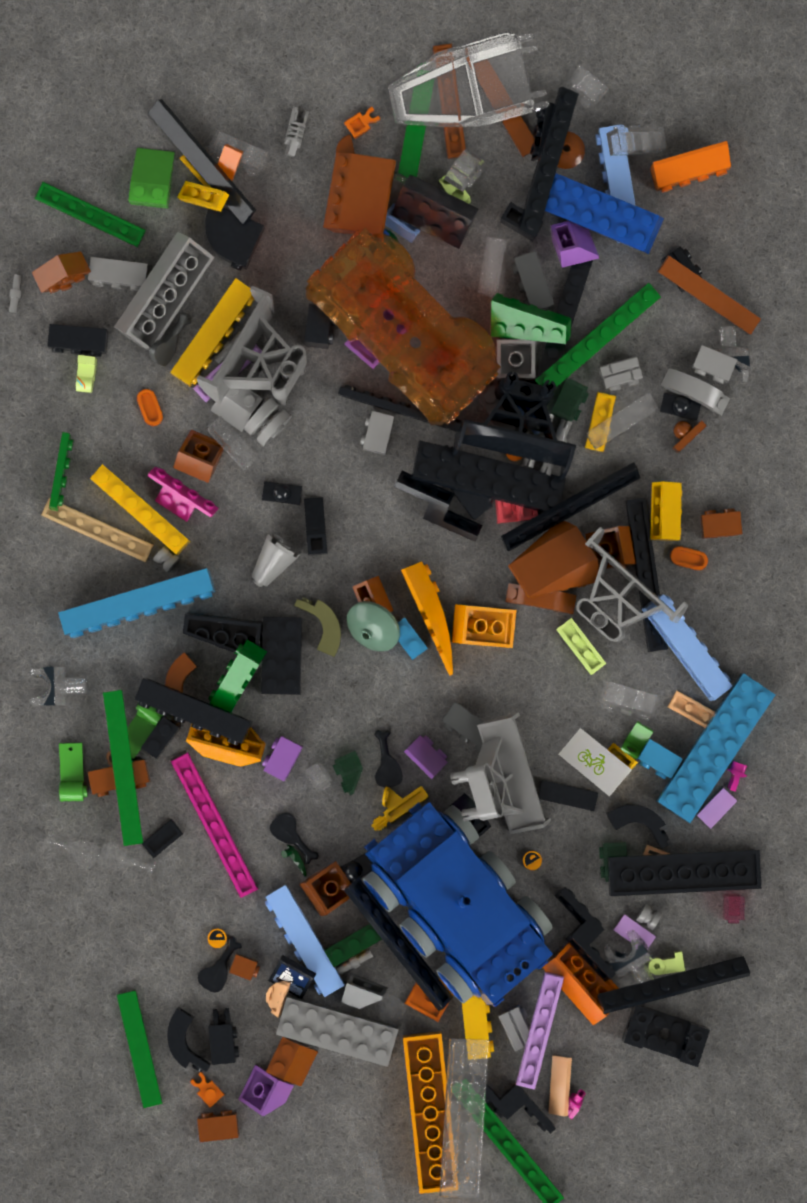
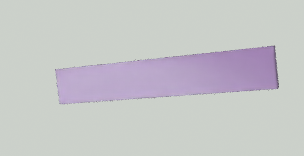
(539, 1030)

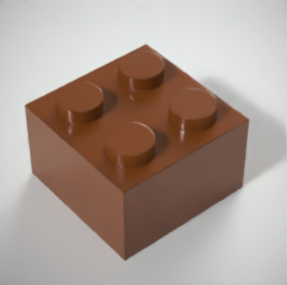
(61, 272)

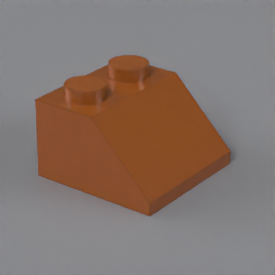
(198, 456)
(618, 543)
(326, 888)
(291, 1061)

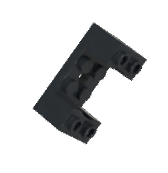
(685, 1038)

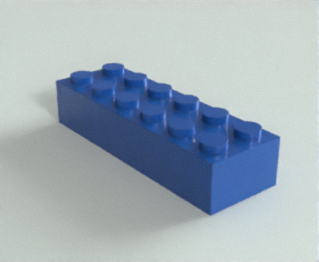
(603, 213)

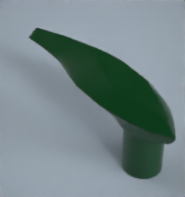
(297, 859)

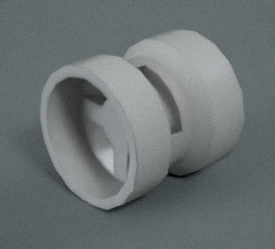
(166, 559)
(648, 916)

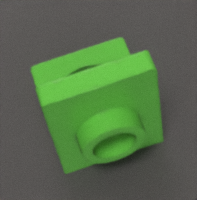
(637, 739)

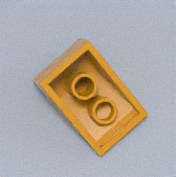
(483, 626)

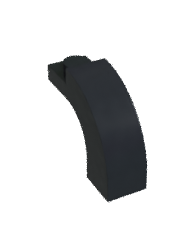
(632, 813)
(177, 1041)

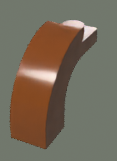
(555, 601)
(179, 671)

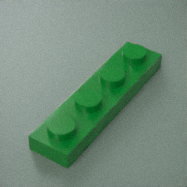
(60, 479)

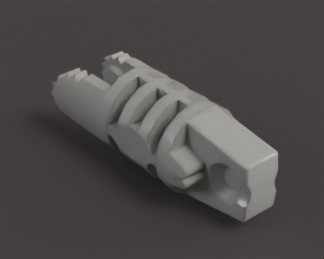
(295, 132)

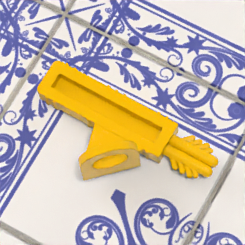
(397, 806)

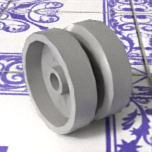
(265, 420)

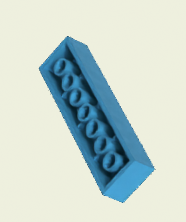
(137, 602)
(715, 747)

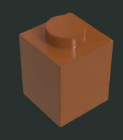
(244, 967)

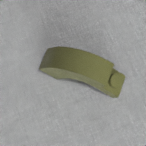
(331, 628)

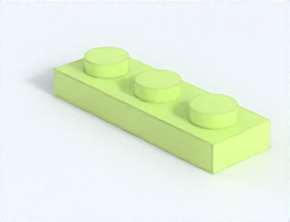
(581, 646)

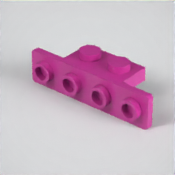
(178, 497)

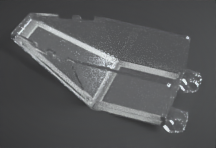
(468, 85)

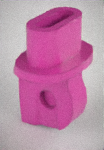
(737, 770)
(575, 1103)

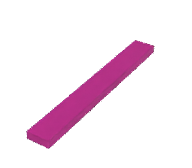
(214, 825)

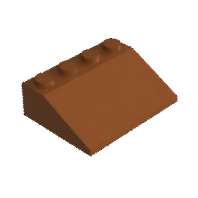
(359, 193)

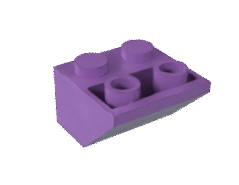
(573, 243)

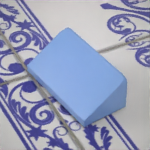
(402, 228)

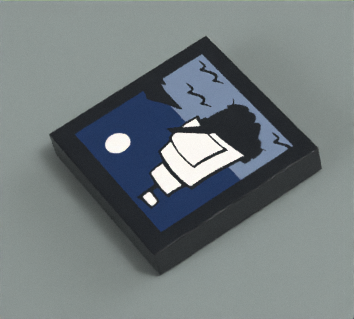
(294, 973)

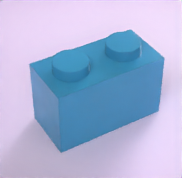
(410, 640)
(660, 759)

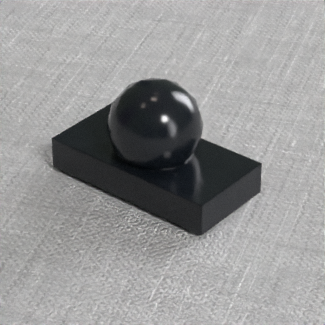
(680, 407)
(281, 493)
(357, 868)

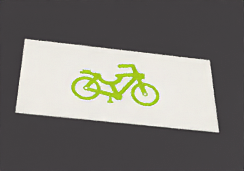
(595, 762)

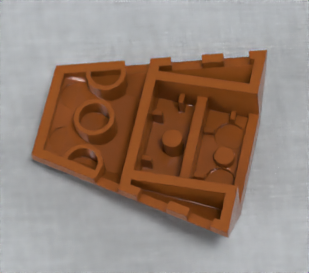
(556, 562)

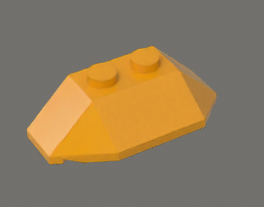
(221, 750)

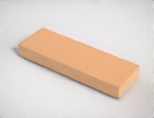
(691, 709)
(560, 1085)

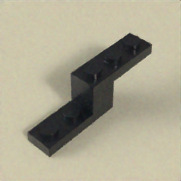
(439, 502)
(585, 933)
(512, 1101)

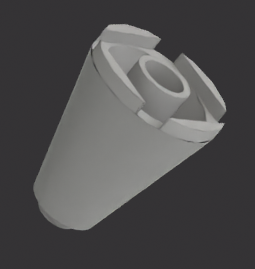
(273, 559)

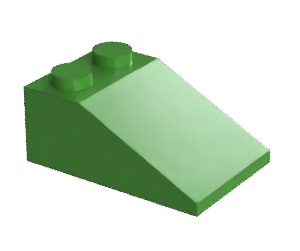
(151, 178)

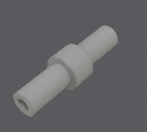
(15, 293)
(227, 347)
(354, 962)

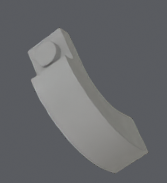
(696, 390)

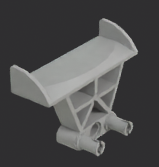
(292, 358)
(590, 610)
(502, 779)

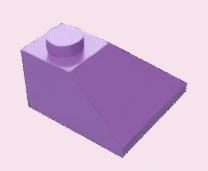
(264, 1091)

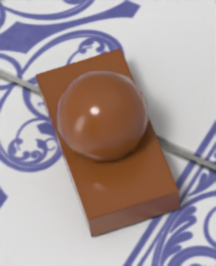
(684, 431)

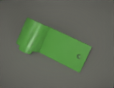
(142, 727)
(72, 772)

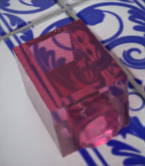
(734, 909)

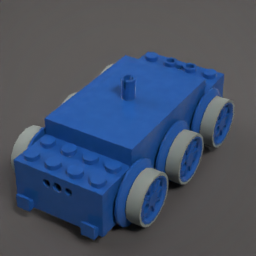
(458, 904)

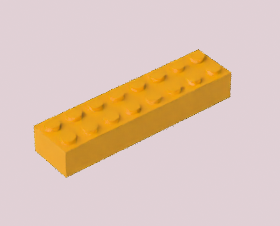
(427, 1103)

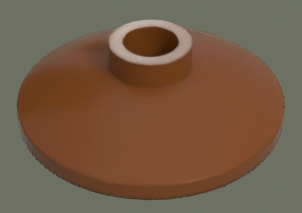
(575, 155)

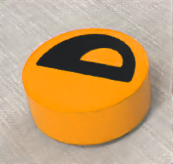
(532, 860)
(217, 938)

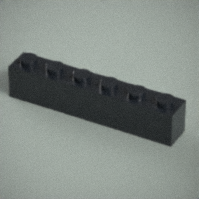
(193, 710)

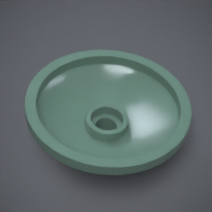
(373, 626)

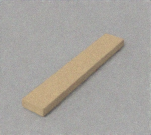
(99, 531)

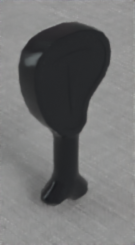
(389, 772)
(284, 829)
(215, 977)

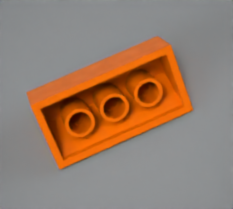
(691, 166)
(580, 982)

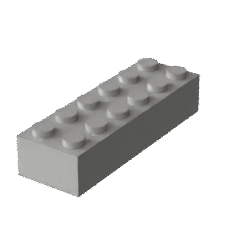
(164, 291)
(337, 1030)

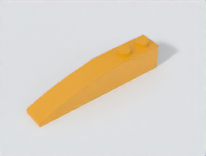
(428, 603)

